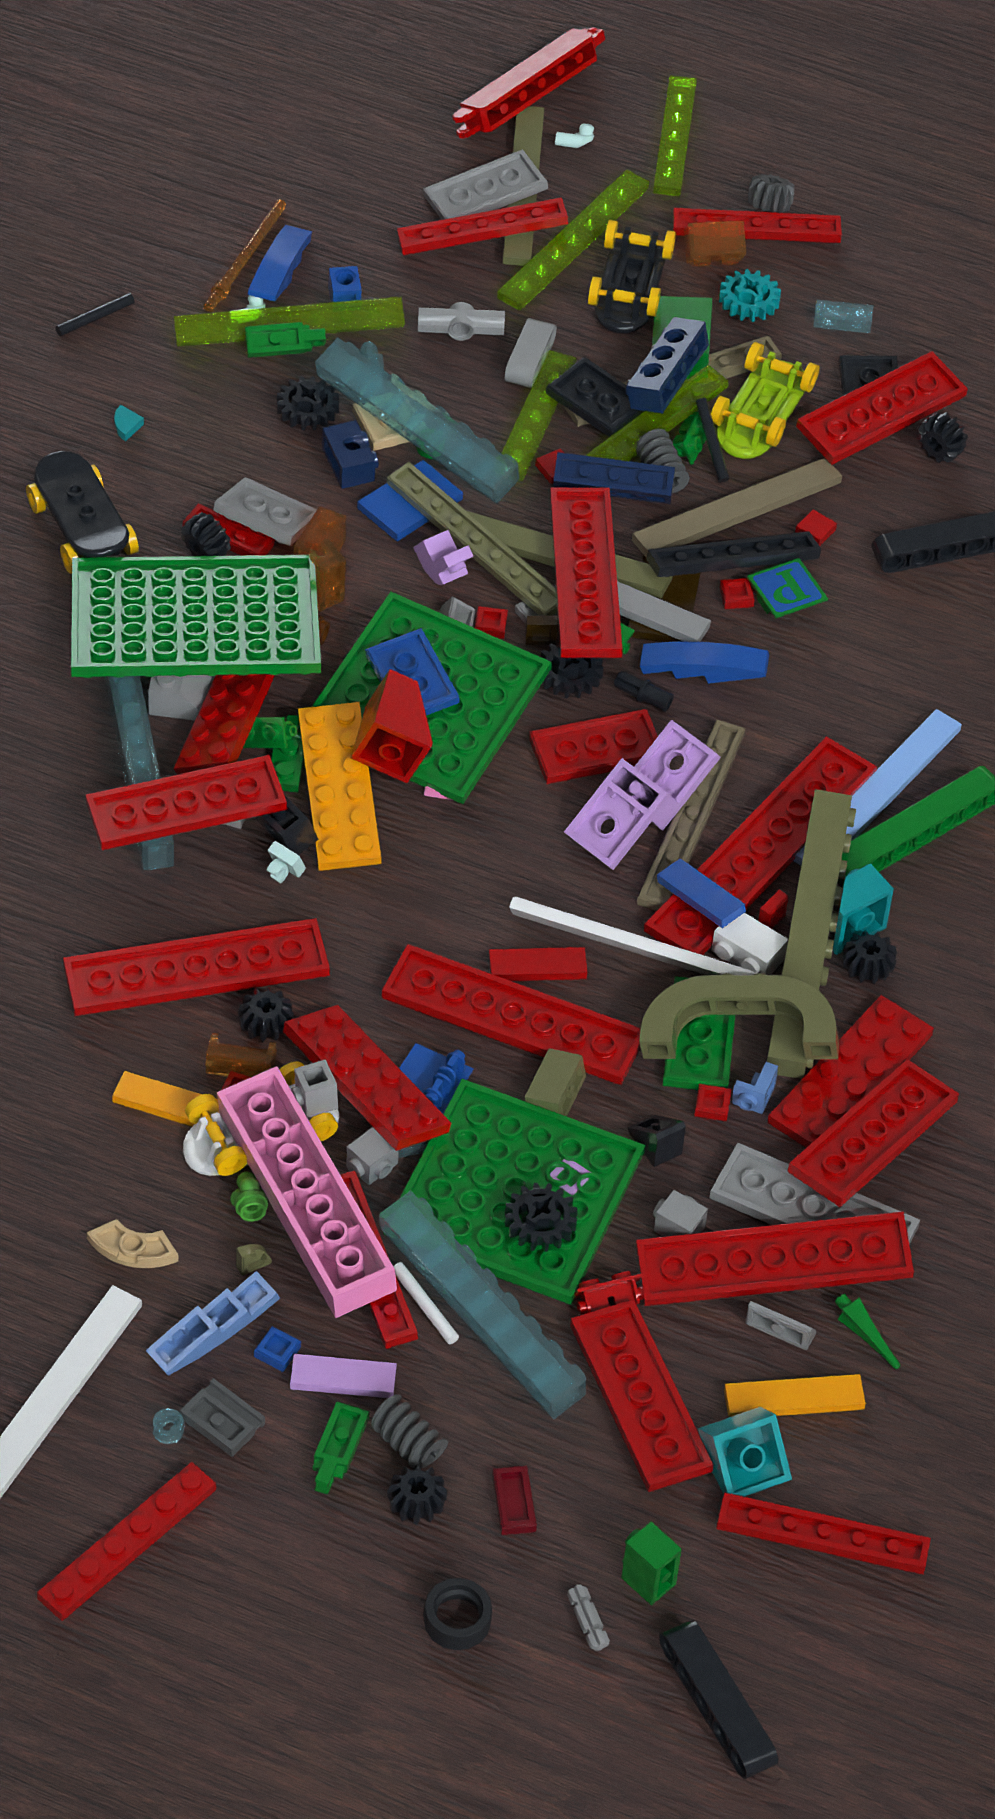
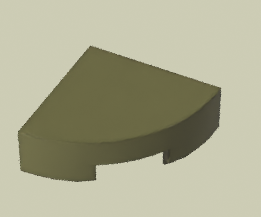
(251, 1258)

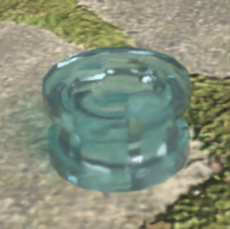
(160, 1421)

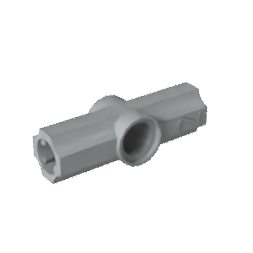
(461, 321)

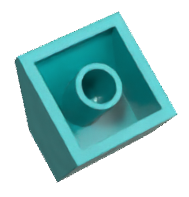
(863, 905)
(746, 1452)

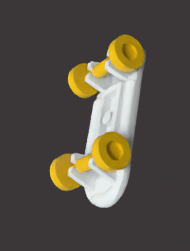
(212, 1148)

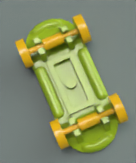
(762, 404)

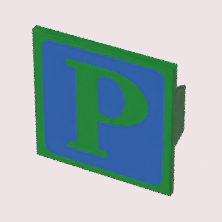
(786, 588)

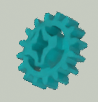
(749, 295)

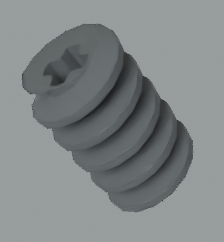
(658, 449)
(405, 1434)

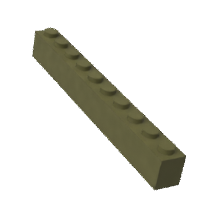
(813, 918)

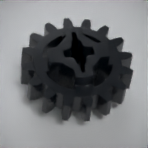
(307, 403)
(571, 674)
(541, 1217)

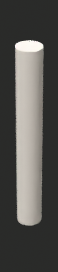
(425, 1303)

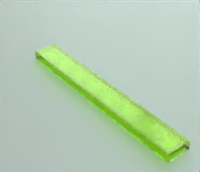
(572, 240)
(332, 316)

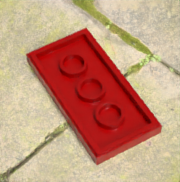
(592, 745)

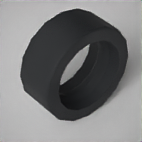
(464, 1590)

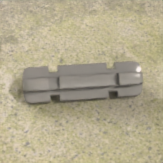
(588, 1617)

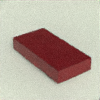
(514, 1500)

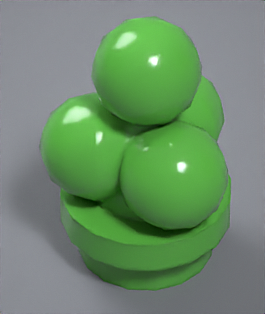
(249, 1198)

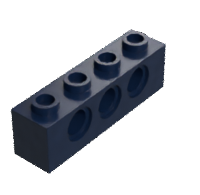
(667, 365)

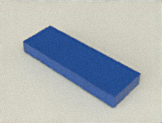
(701, 893)

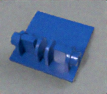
(435, 1073)

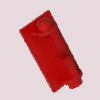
(595, 1294)

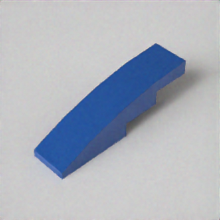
(279, 263)
(713, 660)

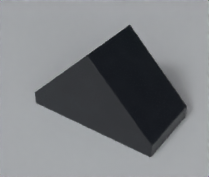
(661, 1137)

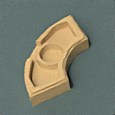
(132, 1247)

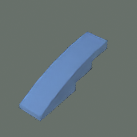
(214, 1324)

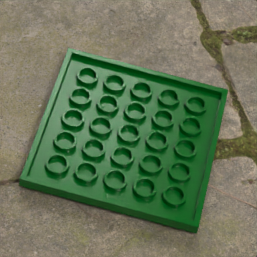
(488, 674)
(510, 1144)

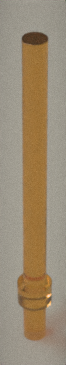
(222, 287)

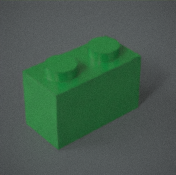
(650, 1562)

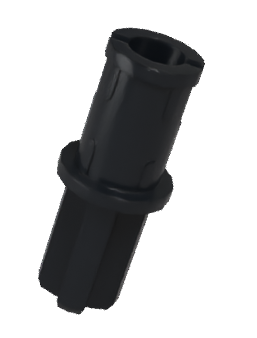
(644, 691)

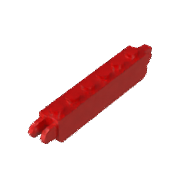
(528, 81)

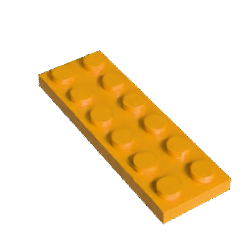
(338, 787)

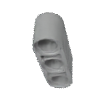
(530, 352)

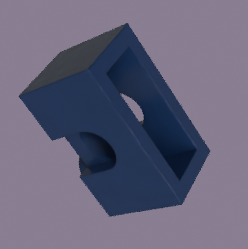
(349, 454)

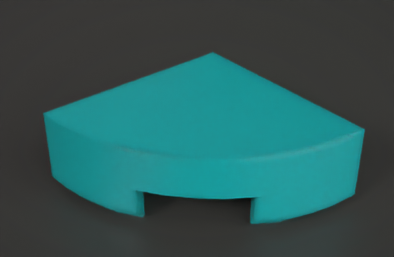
(127, 422)

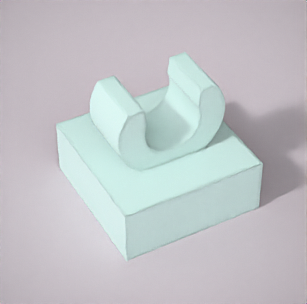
(284, 862)

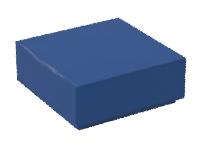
(277, 1349)

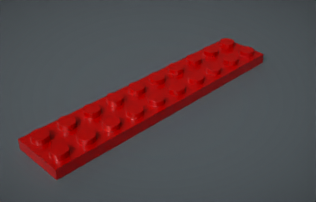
(762, 843)

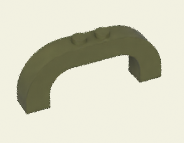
(739, 996)

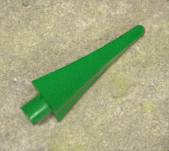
(858, 1320)

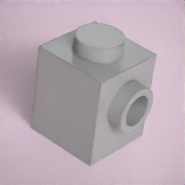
(315, 1088)
(371, 1156)
(679, 1215)

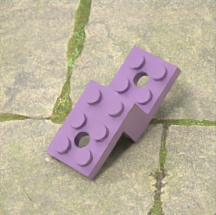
(642, 794)

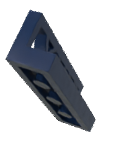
(623, 478)

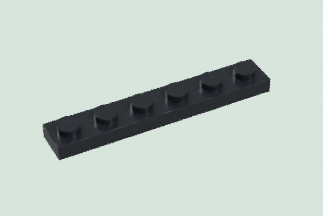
(733, 554)

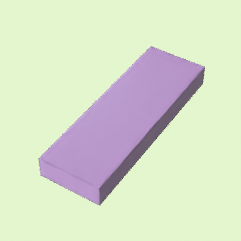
(343, 1376)

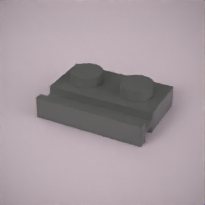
(222, 1417)

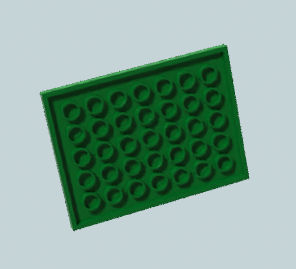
(194, 616)

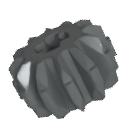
(771, 193)

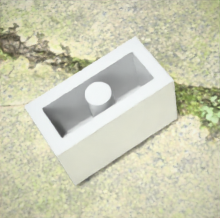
(750, 945)

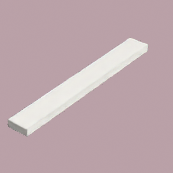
(623, 939)
(64, 1382)

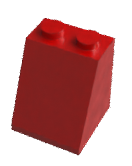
(394, 728)

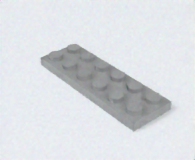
(766, 1191)

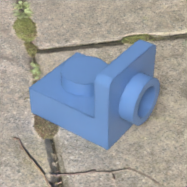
(757, 1094)

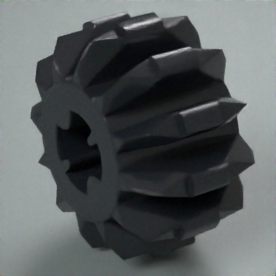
(942, 437)
(205, 536)
(869, 957)
(265, 1014)
(417, 1494)

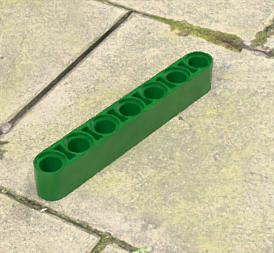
(922, 822)

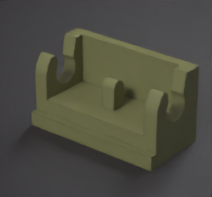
(557, 1081)

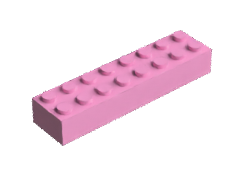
(307, 1192)

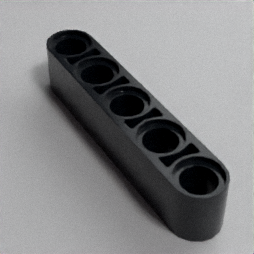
(935, 543)
(718, 1699)

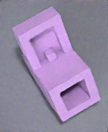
(442, 559)

